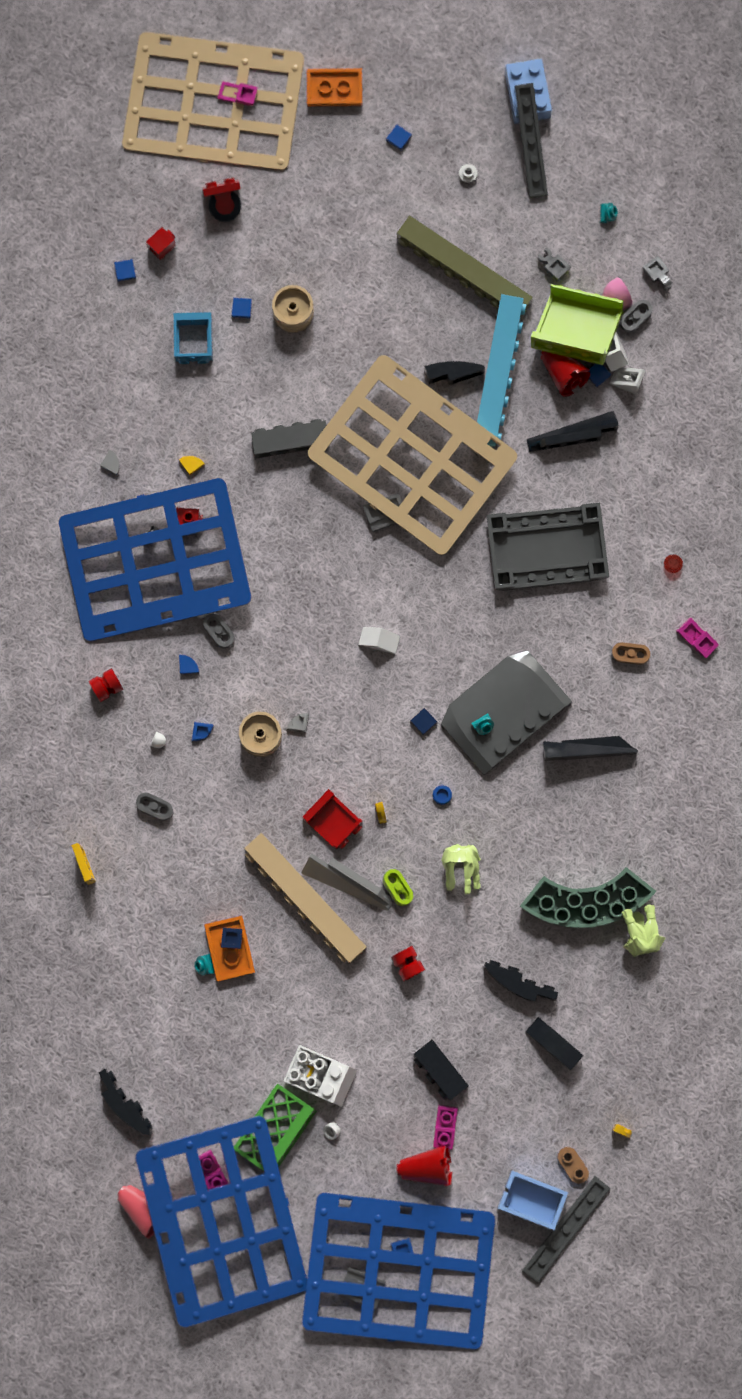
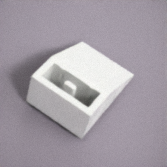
(329, 1079)

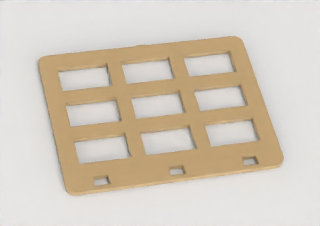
(204, 51)
(429, 403)

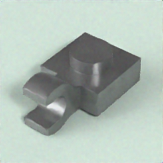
(657, 271)

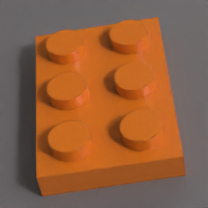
(334, 87)
(228, 961)

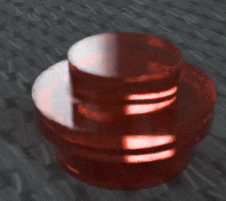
(673, 563)

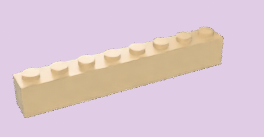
(305, 898)

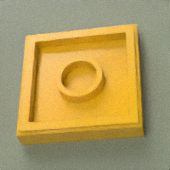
(83, 863)

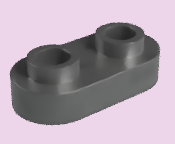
(635, 316)
(219, 630)
(154, 807)

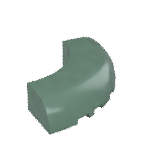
(587, 905)

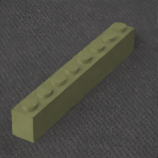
(457, 263)

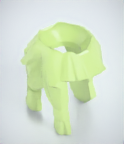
(470, 858)
(643, 937)

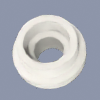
(468, 178)

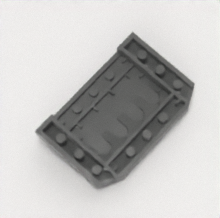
(519, 702)

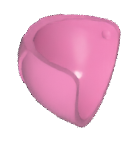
(617, 289)

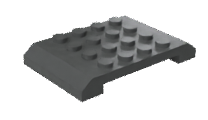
(547, 547)

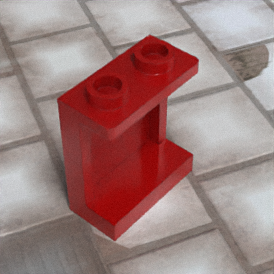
(332, 820)

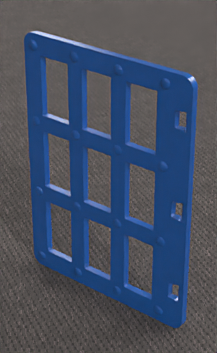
(183, 606)
(422, 1217)
(164, 1219)

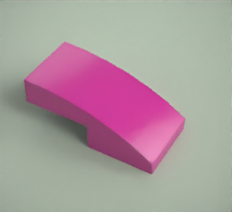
(247, 97)
(697, 638)

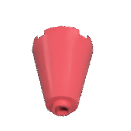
(136, 1207)

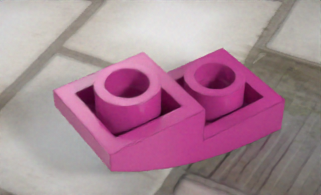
(445, 1126)
(212, 1171)

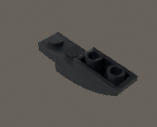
(511, 980)
(127, 1111)

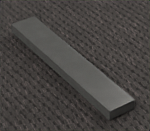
(531, 140)
(566, 1229)

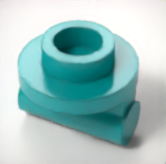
(608, 212)
(483, 725)
(204, 965)

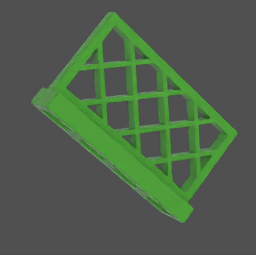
(291, 1135)

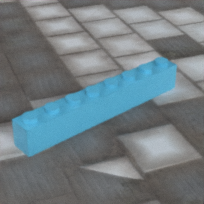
(500, 364)

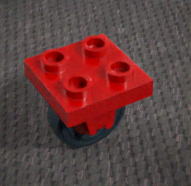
(224, 201)

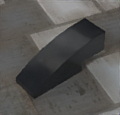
(452, 371)
(554, 1043)

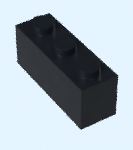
(440, 1070)

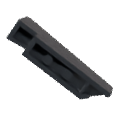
(577, 433)
(587, 748)

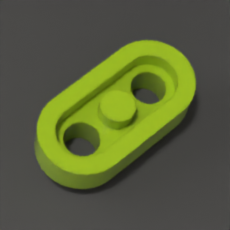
(399, 887)

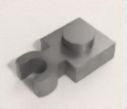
(556, 266)

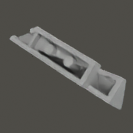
(347, 881)

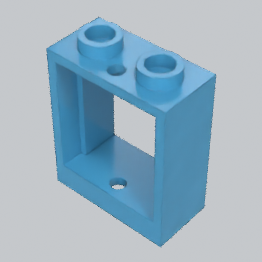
(199, 318)

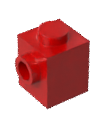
(161, 243)
(188, 515)

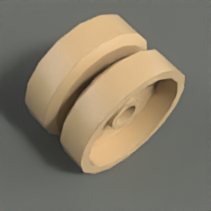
(283, 308)
(253, 725)

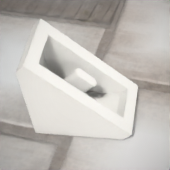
(627, 379)
(379, 639)

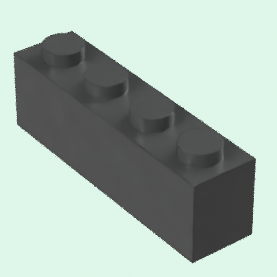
(286, 439)

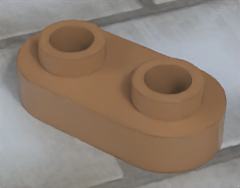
(631, 653)
(573, 1165)

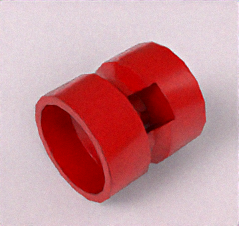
(105, 685)
(407, 971)

